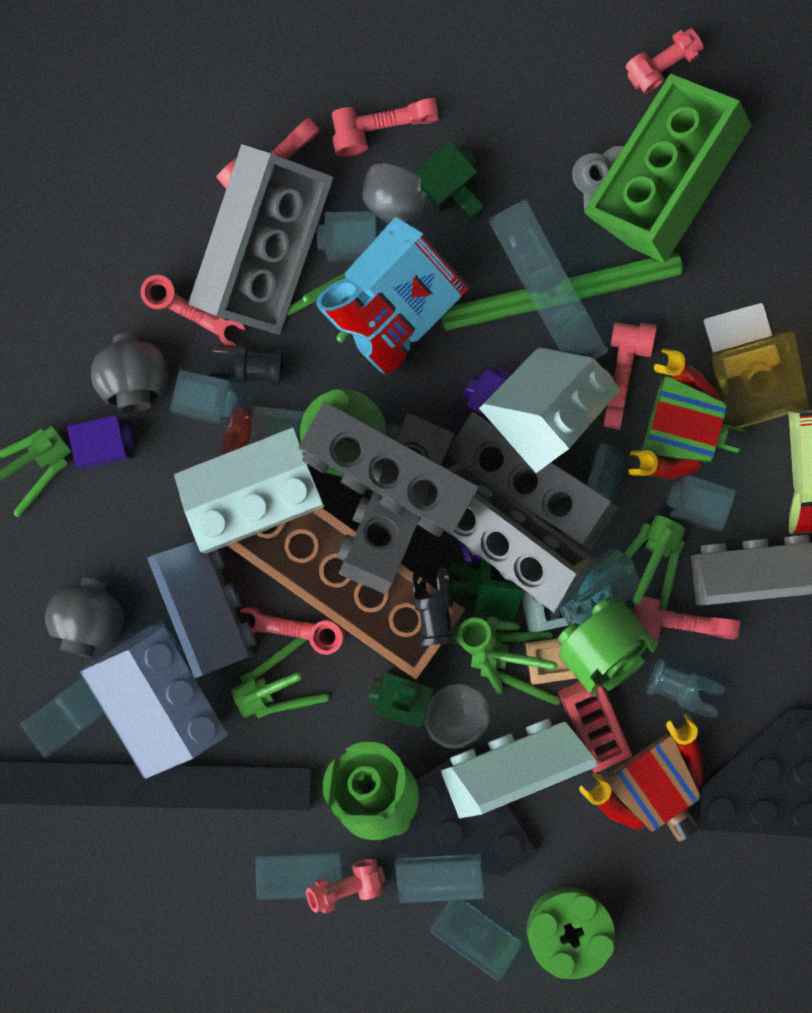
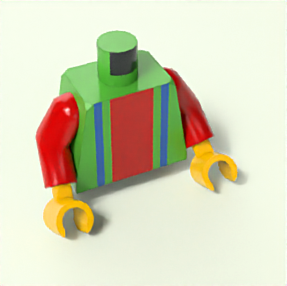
(684, 423)

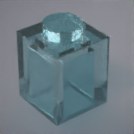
(346, 234)
(203, 398)
(700, 502)

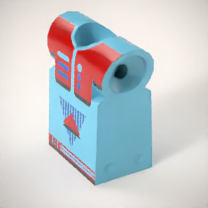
(392, 294)

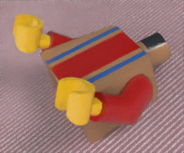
(655, 784)

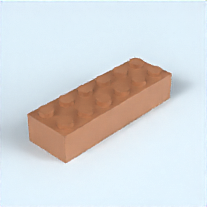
(305, 561)

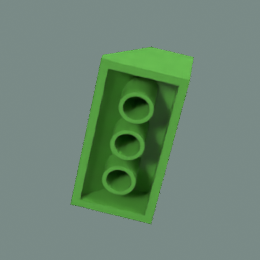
(669, 167)

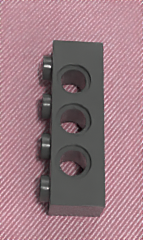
(334, 425)
(589, 510)
(529, 540)
(375, 564)

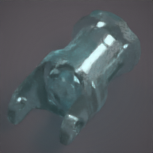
(683, 688)

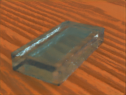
(292, 874)
(440, 878)

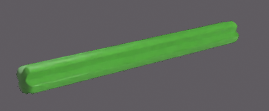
(585, 286)

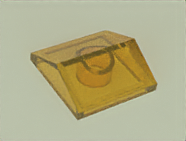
(760, 379)

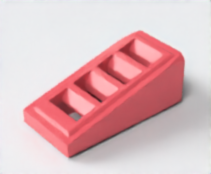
(577, 693)

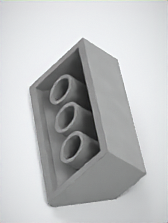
(260, 240)
(752, 572)

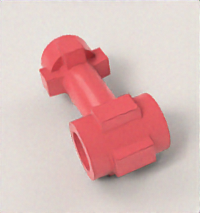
(646, 72)
(366, 881)

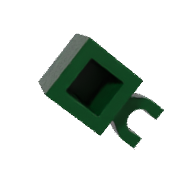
(446, 180)
(491, 591)
(400, 699)

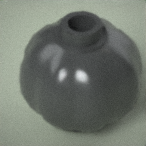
(129, 373)
(85, 618)

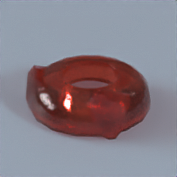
(238, 431)

